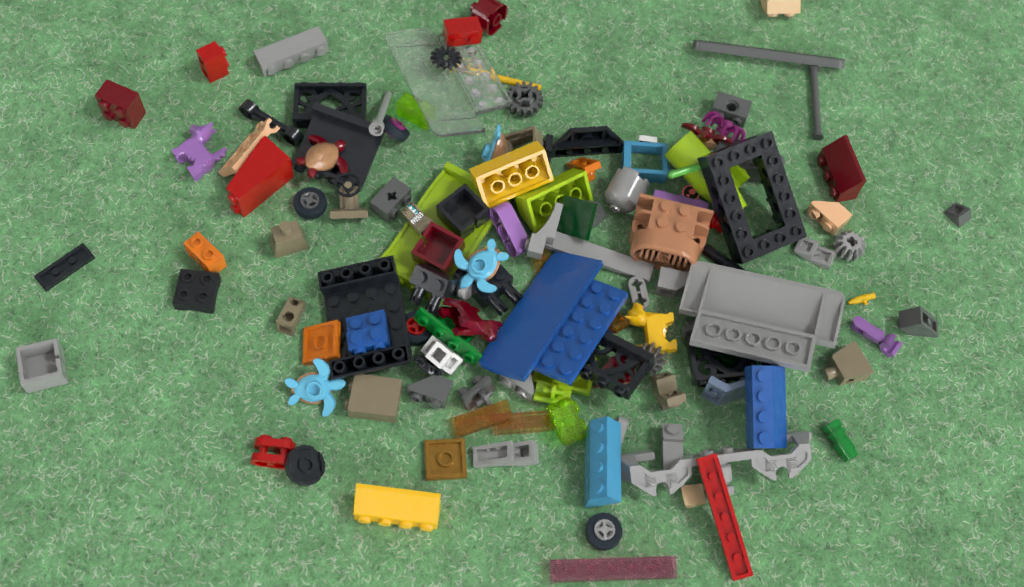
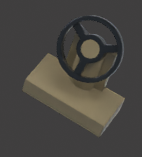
(348, 199)

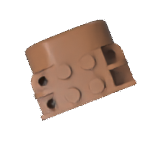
(668, 232)

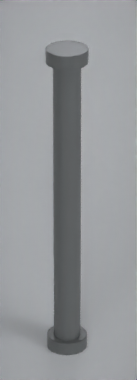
(817, 135)

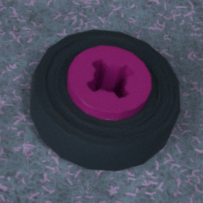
(395, 128)

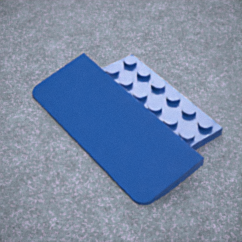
(555, 321)

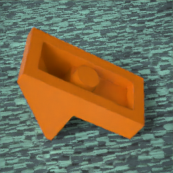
(586, 164)

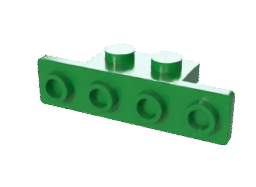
(442, 329)

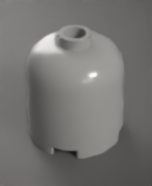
(624, 190)

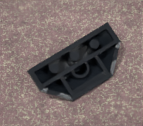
(587, 141)

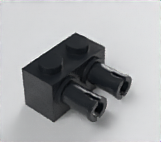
(434, 281)
(503, 281)

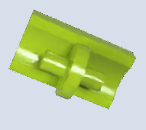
(551, 392)

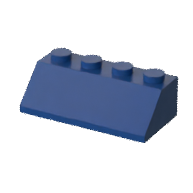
(765, 407)

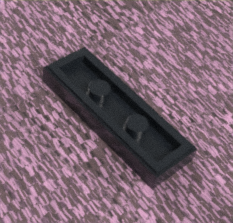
(64, 267)

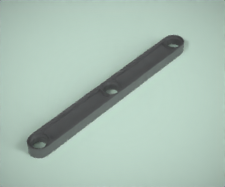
(768, 54)

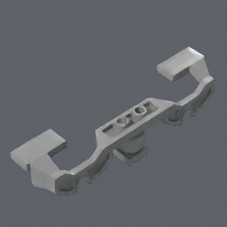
(681, 469)

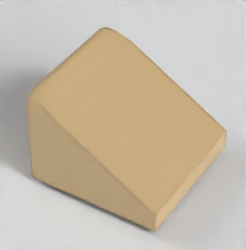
(693, 495)

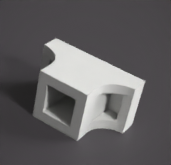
(441, 355)

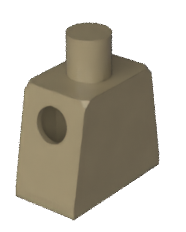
(287, 239)
(848, 365)

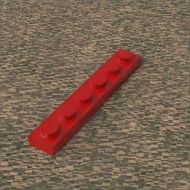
(724, 517)

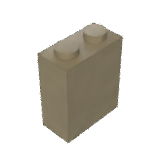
(374, 398)

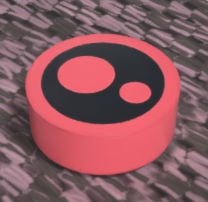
(690, 192)

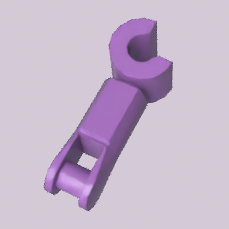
(888, 344)

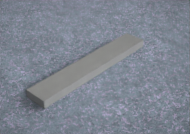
(611, 259)

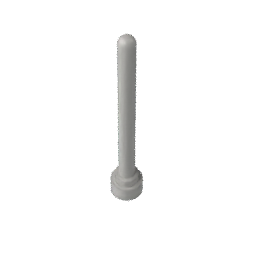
(377, 126)

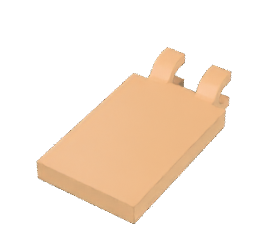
(244, 150)

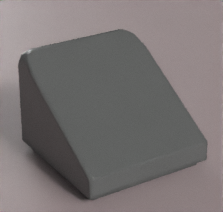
(958, 214)

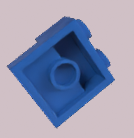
(367, 332)

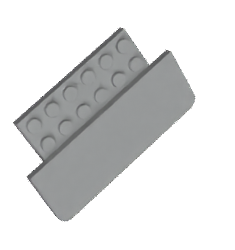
(760, 315)

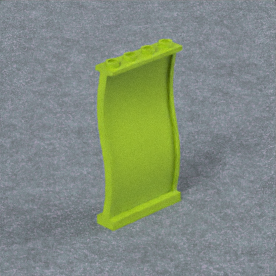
(445, 184)

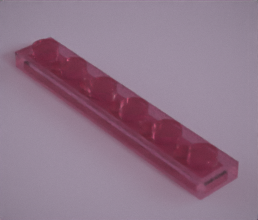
(613, 569)

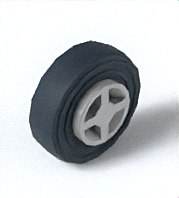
(608, 526)

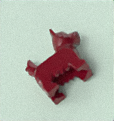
(468, 321)

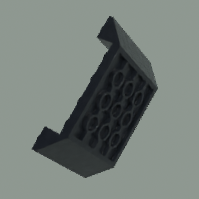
(362, 290)

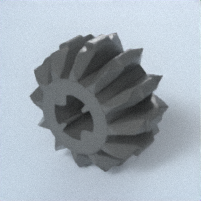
(658, 357)

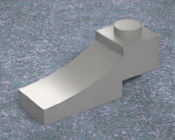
(546, 235)
(671, 445)
(506, 454)

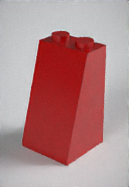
(259, 177)

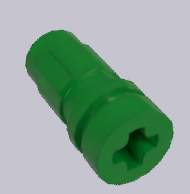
(841, 442)

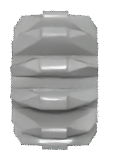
(849, 245)

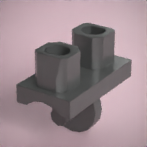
(479, 394)

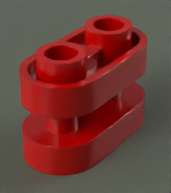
(266, 444)

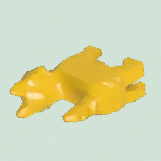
(654, 326)

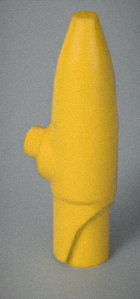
(862, 299)

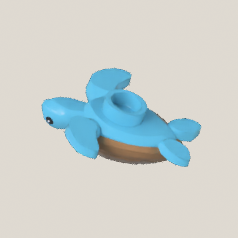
(496, 147)
(480, 266)
(315, 387)

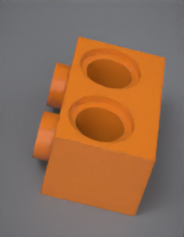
(204, 253)

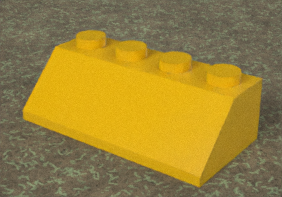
(512, 174)
(397, 507)

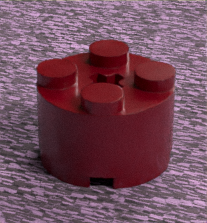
(489, 14)

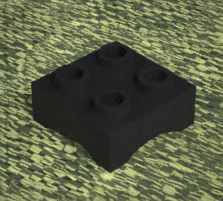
(196, 290)

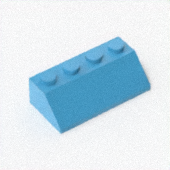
(602, 462)

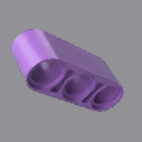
(509, 228)

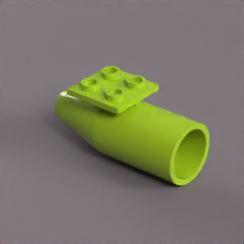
(686, 153)

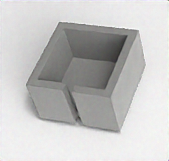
(41, 365)

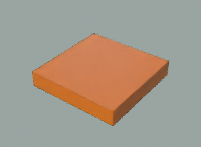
(321, 342)

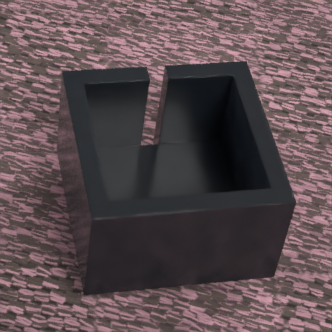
(463, 211)

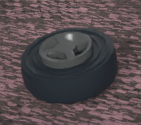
(306, 197)

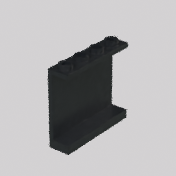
(354, 131)

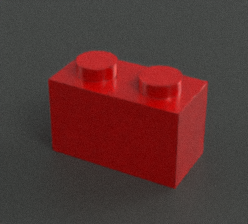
(462, 31)
(213, 61)

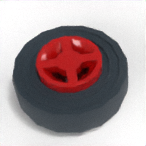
(419, 336)

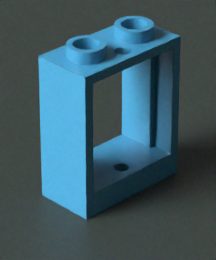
(652, 176)

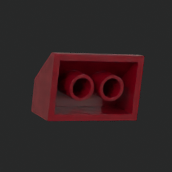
(841, 170)

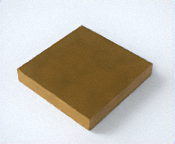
(445, 459)

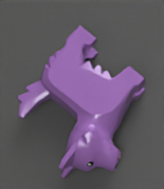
(196, 154)

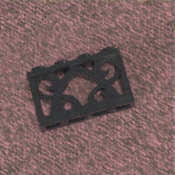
(322, 91)
(714, 366)
(608, 377)

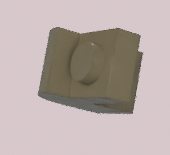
(666, 390)

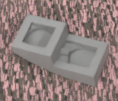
(810, 251)

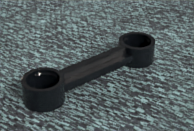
(252, 111)

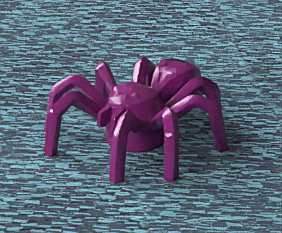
(724, 127)

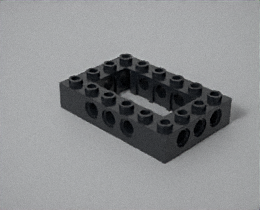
(727, 205)

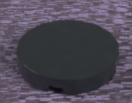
(304, 465)

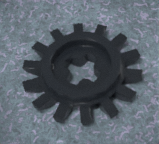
(438, 57)
(426, 365)

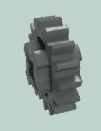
(524, 99)

